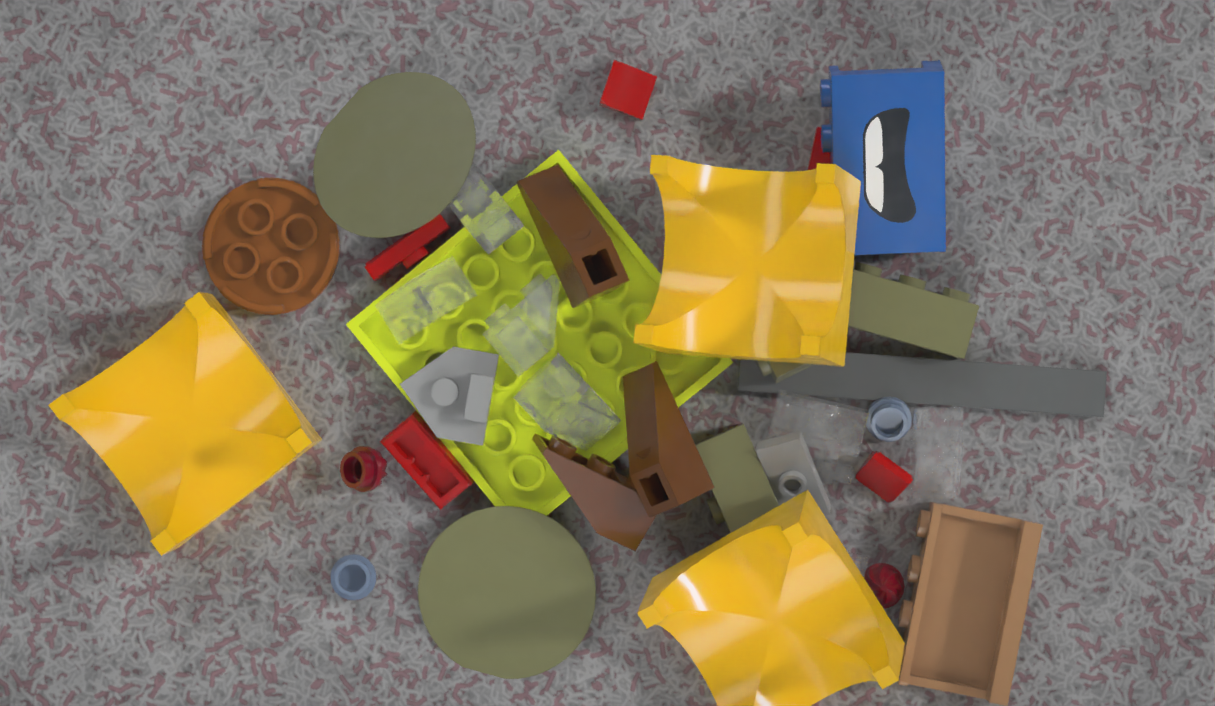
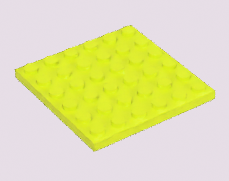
(590, 337)

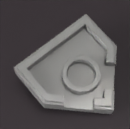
(455, 393)

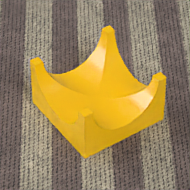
(754, 263)
(189, 422)
(776, 612)

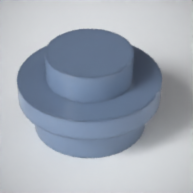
(888, 419)
(353, 577)

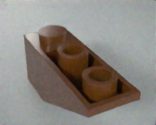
(572, 237)
(660, 447)
(600, 492)

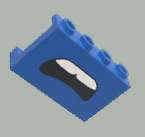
(892, 139)

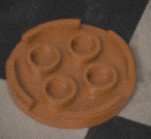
(270, 246)

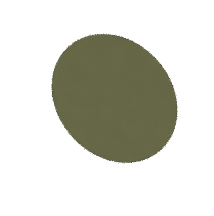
(394, 155)
(507, 592)

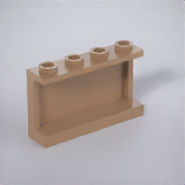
(967, 601)

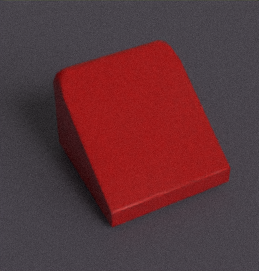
(627, 90)
(883, 476)

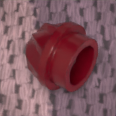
(363, 468)
(885, 583)

